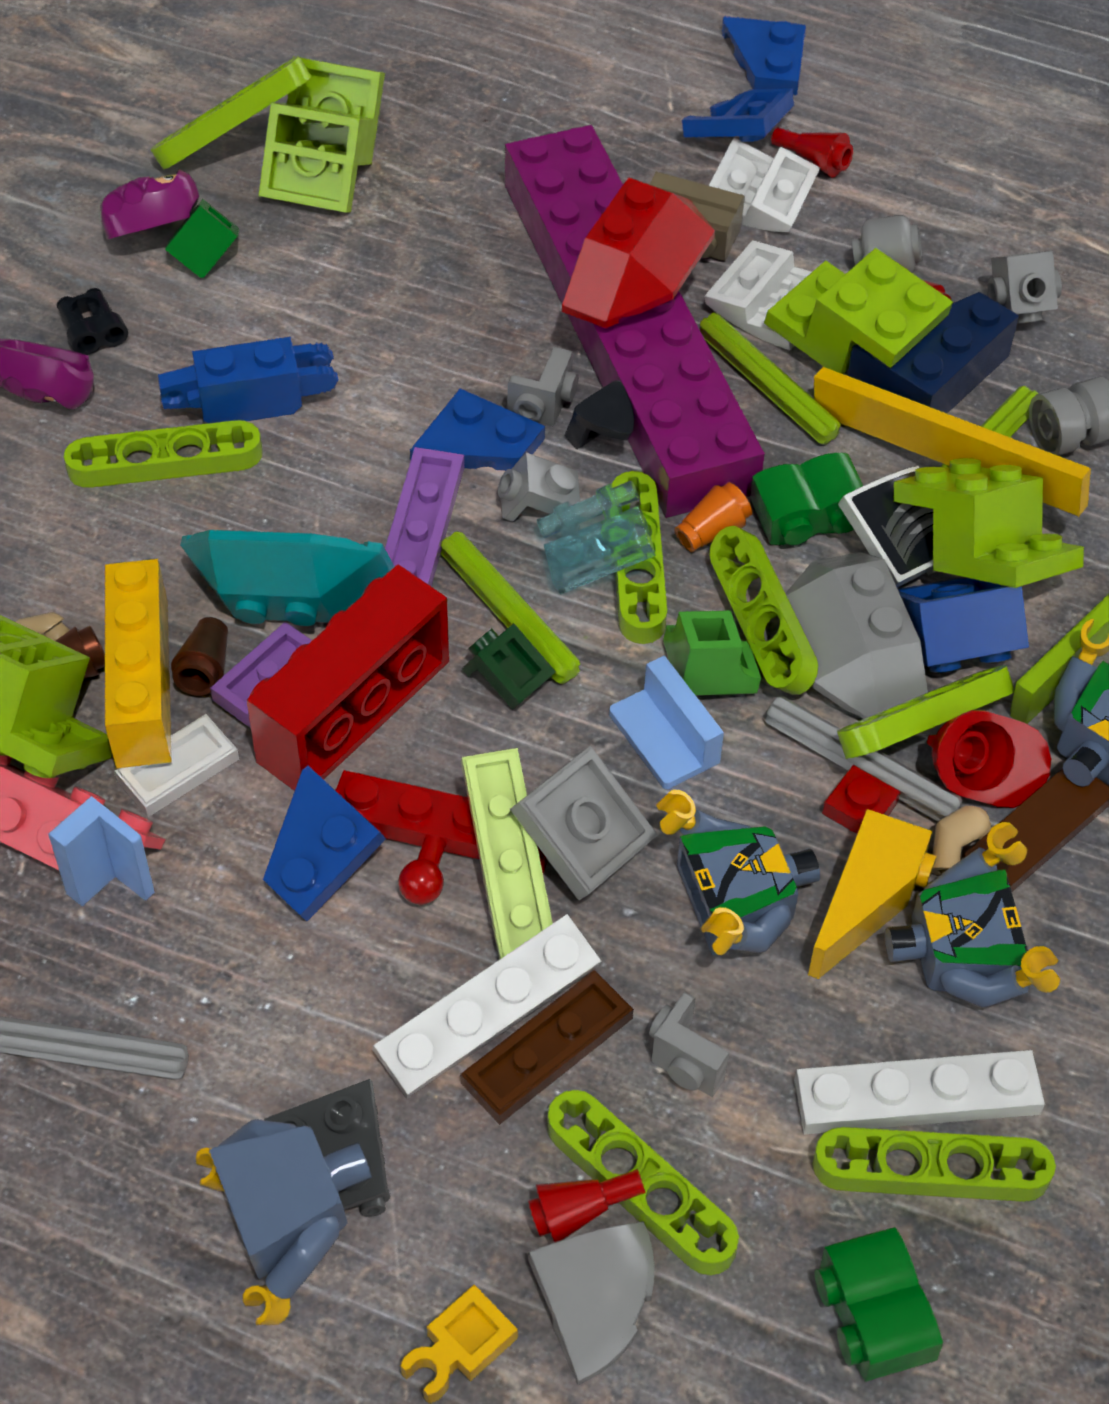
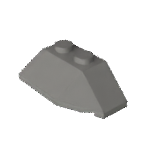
(859, 633)

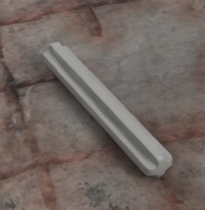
(823, 738)
(93, 1048)

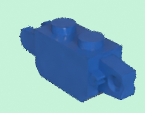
(249, 380)

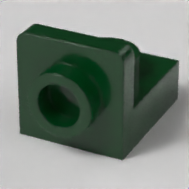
(509, 664)

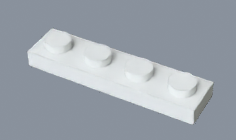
(486, 1006)
(919, 1091)

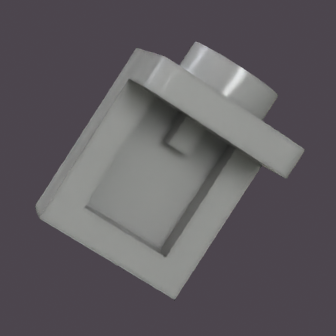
(544, 398)
(537, 485)
(683, 1053)

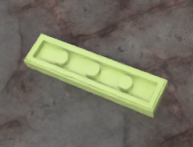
(505, 849)

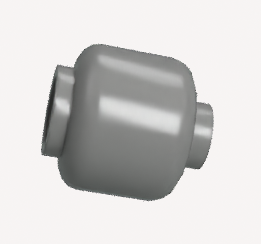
(893, 237)

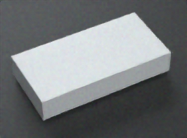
(197, 755)

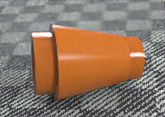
(717, 510)

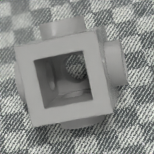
(1025, 284)

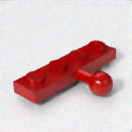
(420, 818)

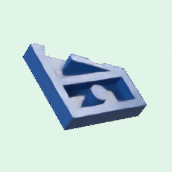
(767, 51)
(746, 115)
(482, 433)
(318, 845)

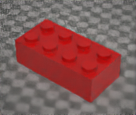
(350, 677)

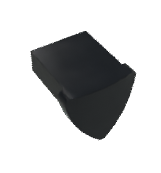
(602, 413)

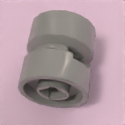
(1070, 416)

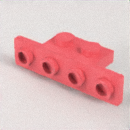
(36, 806)

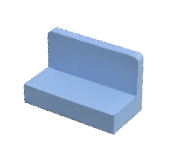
(669, 726)
(97, 847)

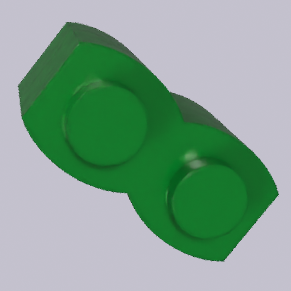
(804, 498)
(879, 1303)

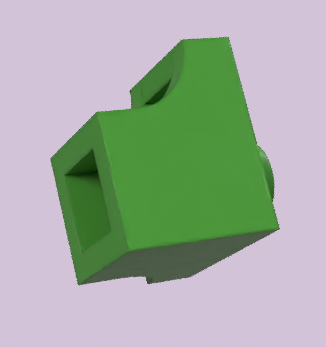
(711, 654)

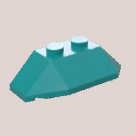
(285, 574)

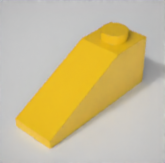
(874, 886)

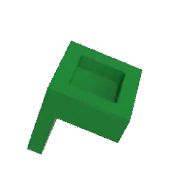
(202, 239)

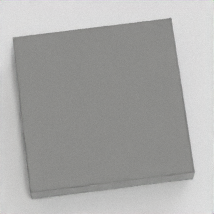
(584, 822)

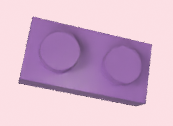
(259, 664)

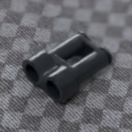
(90, 333)

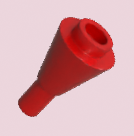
(826, 150)
(571, 1205)

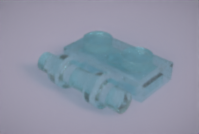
(601, 547)

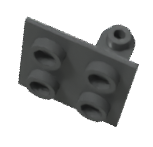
(341, 1121)

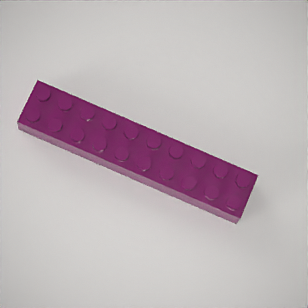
(684, 412)

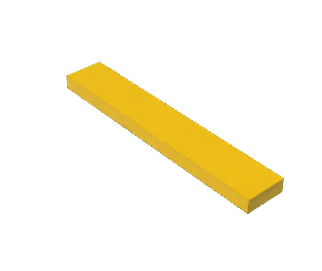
(947, 436)

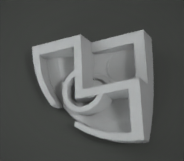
(596, 1293)

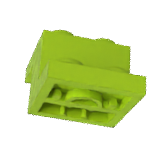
(322, 136)
(870, 306)
(988, 523)
(37, 704)

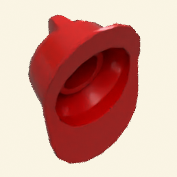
(990, 758)

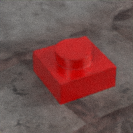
(855, 795)

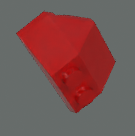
(636, 254)

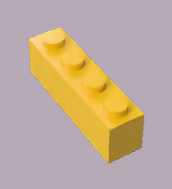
(137, 664)

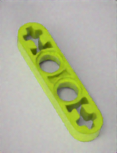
(231, 112)
(163, 446)
(653, 591)
(757, 613)
(925, 711)
(654, 1173)
(934, 1175)

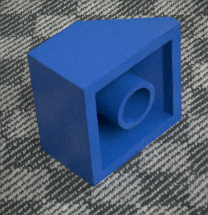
(966, 621)

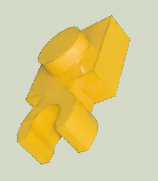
(465, 1338)

